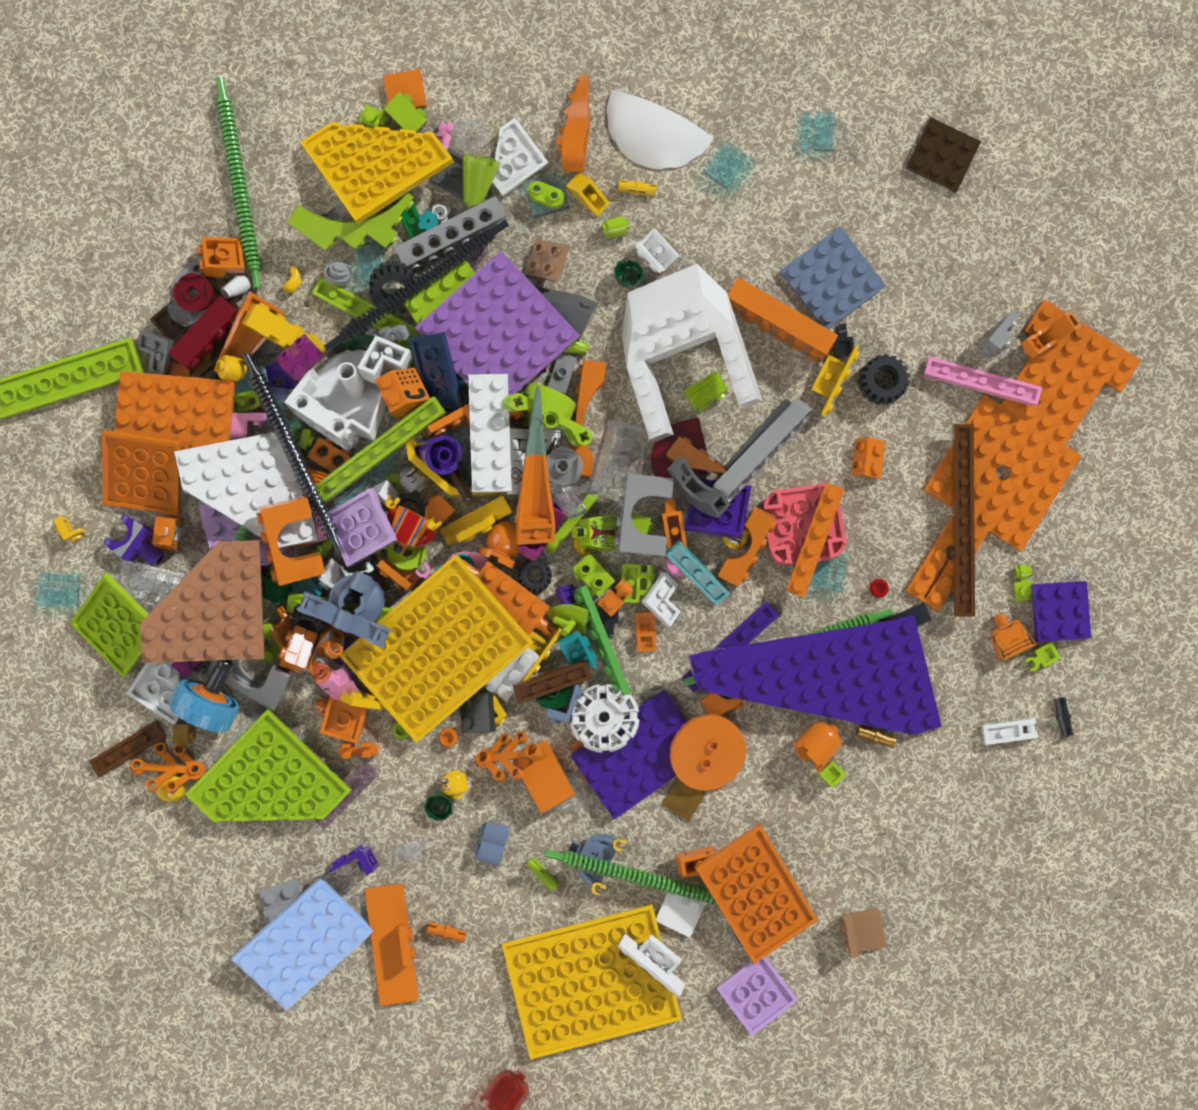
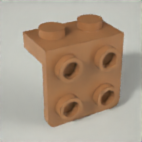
(862, 931)

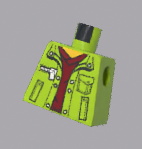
(596, 533)

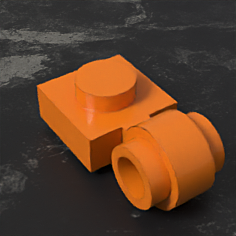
(611, 602)

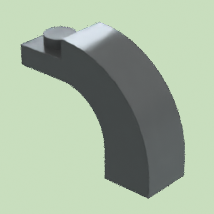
(695, 491)

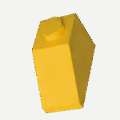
(588, 194)

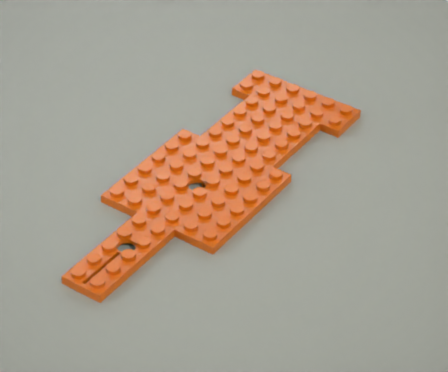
(1026, 442)

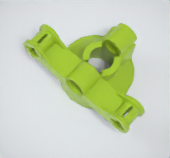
(556, 412)

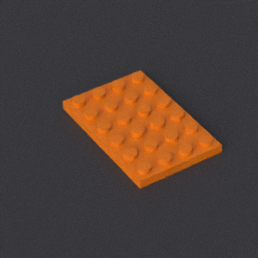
(175, 408)
(756, 893)

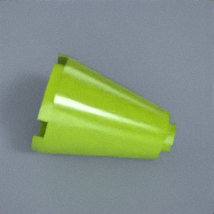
(477, 178)

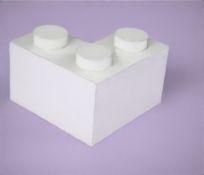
(383, 356)

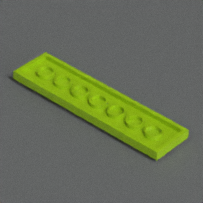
(67, 377)

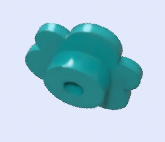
(428, 220)

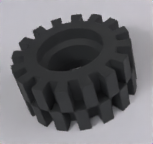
(542, 584)
(307, 622)

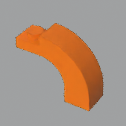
(1050, 334)

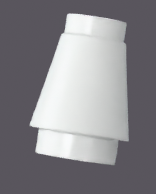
(236, 287)

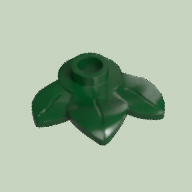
(360, 342)

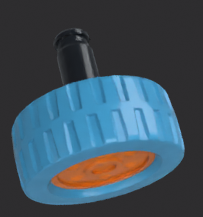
(206, 703)

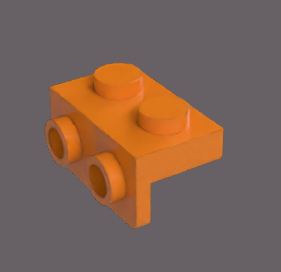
(868, 457)
(402, 579)

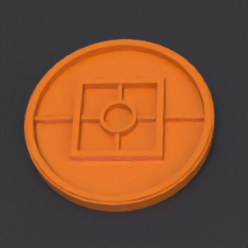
(707, 752)

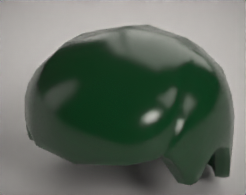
(633, 279)
(435, 802)

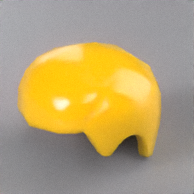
(163, 794)

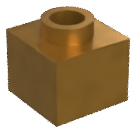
(183, 734)

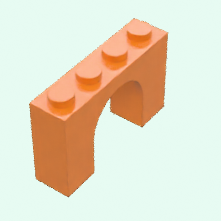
(273, 519)

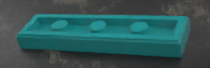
(697, 572)

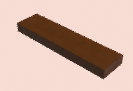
(551, 681)
(127, 748)

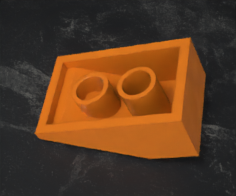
(545, 779)

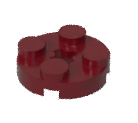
(187, 302)

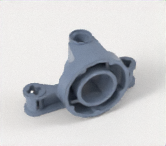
(334, 610)

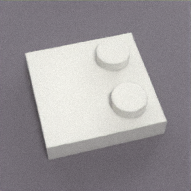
(680, 913)

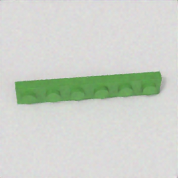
(599, 636)

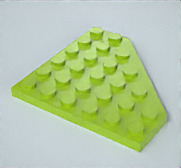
(268, 778)

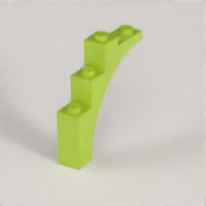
(324, 230)

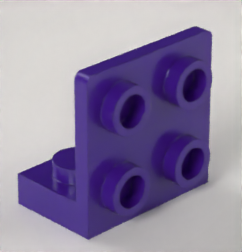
(367, 860)

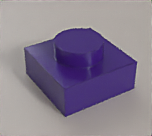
(566, 594)

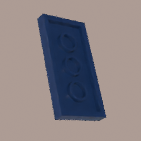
(437, 369)

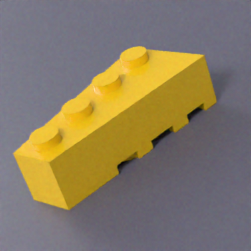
(276, 327)

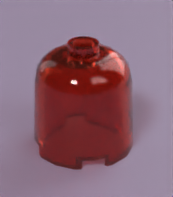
(506, 1091)

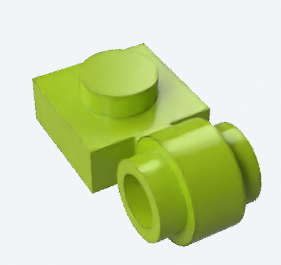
(1022, 589)

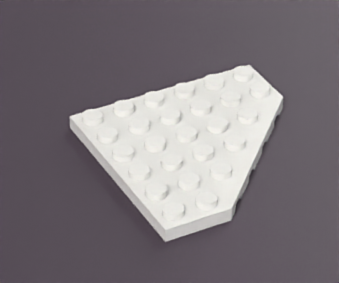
(244, 476)

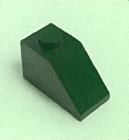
(272, 591)

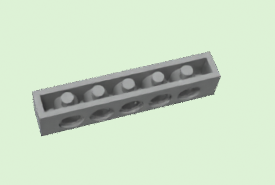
(440, 232)

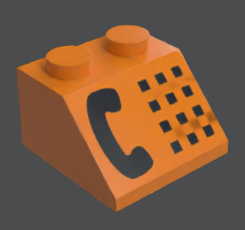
(402, 391)

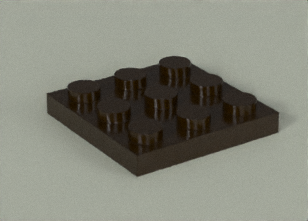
(943, 155)

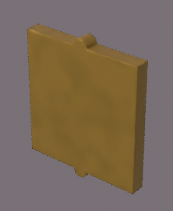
(683, 800)

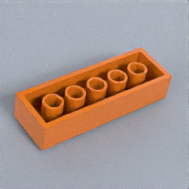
(780, 320)

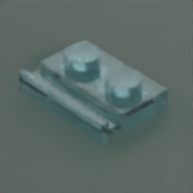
(368, 259)

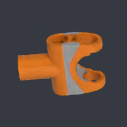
(329, 646)

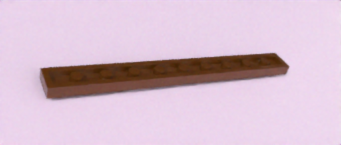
(963, 520)

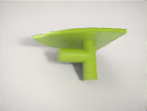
(569, 618)

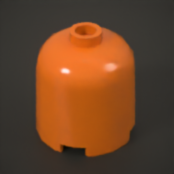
(818, 744)

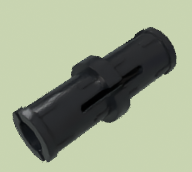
(1063, 717)

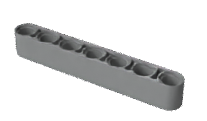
(763, 449)

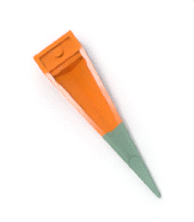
(535, 510)

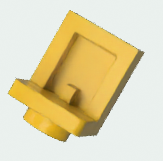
(65, 530)

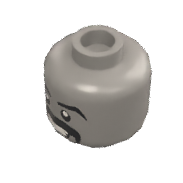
(413, 479)

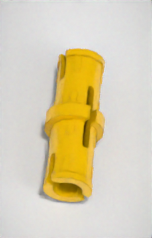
(637, 187)

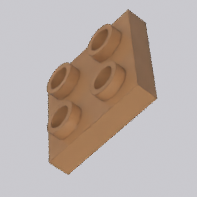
(547, 260)

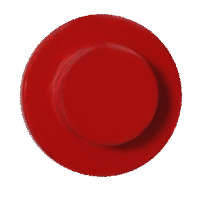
(878, 588)

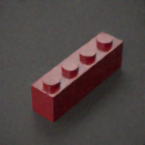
(204, 334)

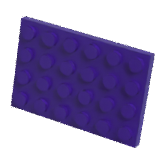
(639, 767)

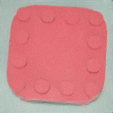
(793, 515)

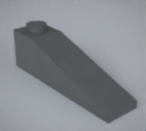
(572, 307)

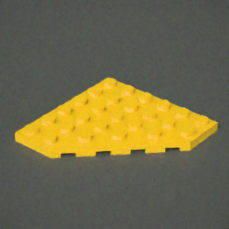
(374, 164)

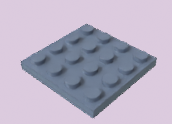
(832, 278)

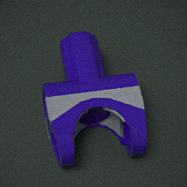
(136, 543)

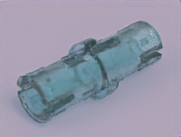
(351, 491)

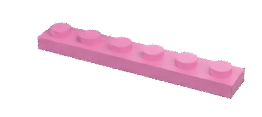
(983, 381)

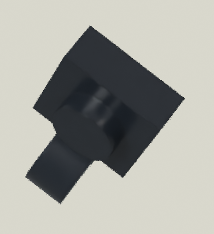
(843, 345)
(609, 621)

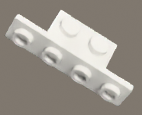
(656, 960)

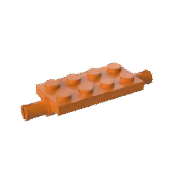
(518, 601)

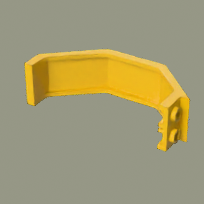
(452, 491)

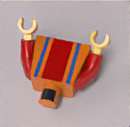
(409, 527)

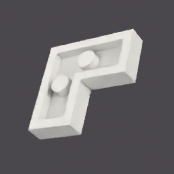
(658, 602)

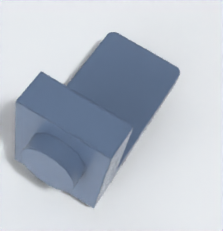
(558, 716)

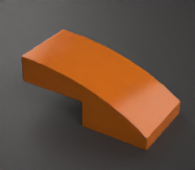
(645, 631)

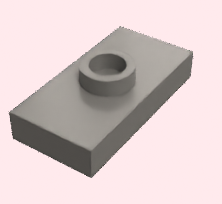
(562, 373)

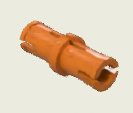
(446, 932)

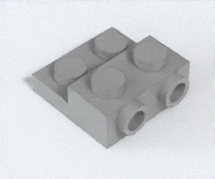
(999, 338)
(278, 898)

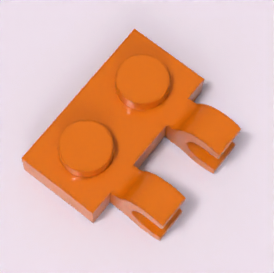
(366, 749)

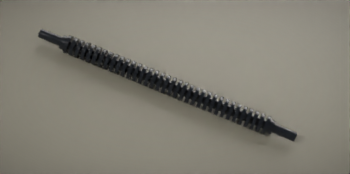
(467, 249)
(292, 453)

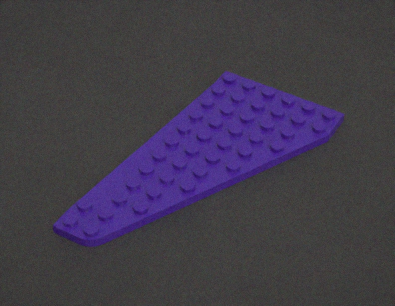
(847, 674)

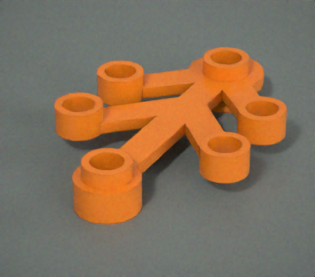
(486, 757)
(169, 769)

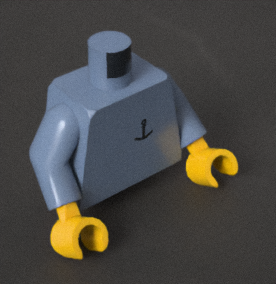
(601, 847)

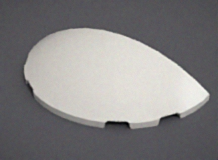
(653, 133)

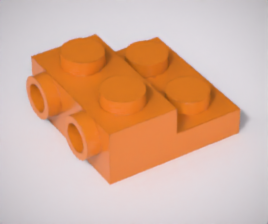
(220, 256)

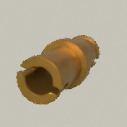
(875, 736)

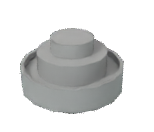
(337, 273)

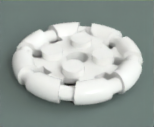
(612, 726)

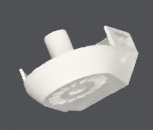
(339, 401)

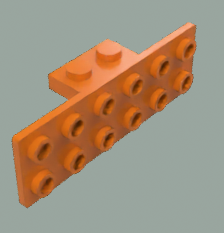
(392, 944)

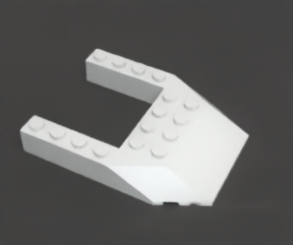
(675, 317)

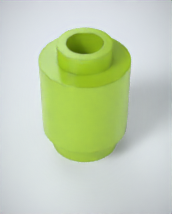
(615, 227)

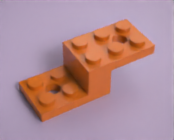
(456, 418)

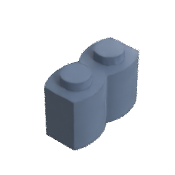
(492, 843)

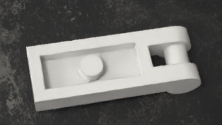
(1009, 731)

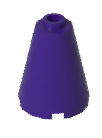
(440, 453)

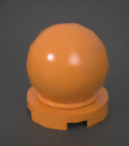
(501, 543)

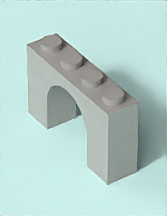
(628, 537)
(266, 692)

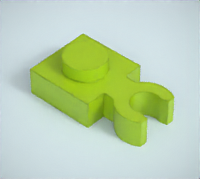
(1044, 655)

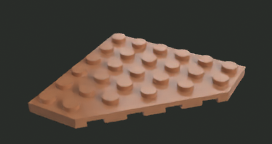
(211, 610)

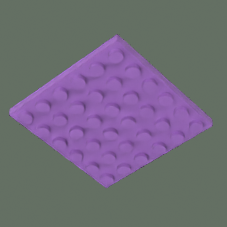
(500, 325)

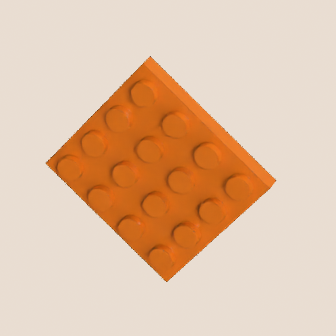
(140, 472)

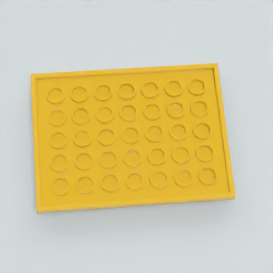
(441, 648)
(582, 988)

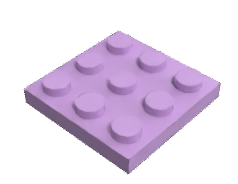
(362, 527)
(757, 994)

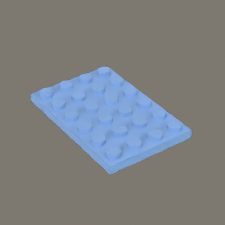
(303, 943)

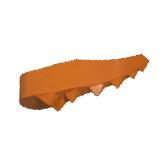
(575, 133)

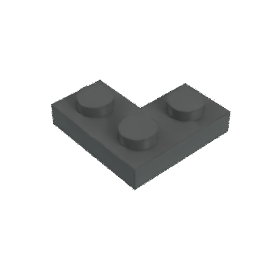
(158, 348)

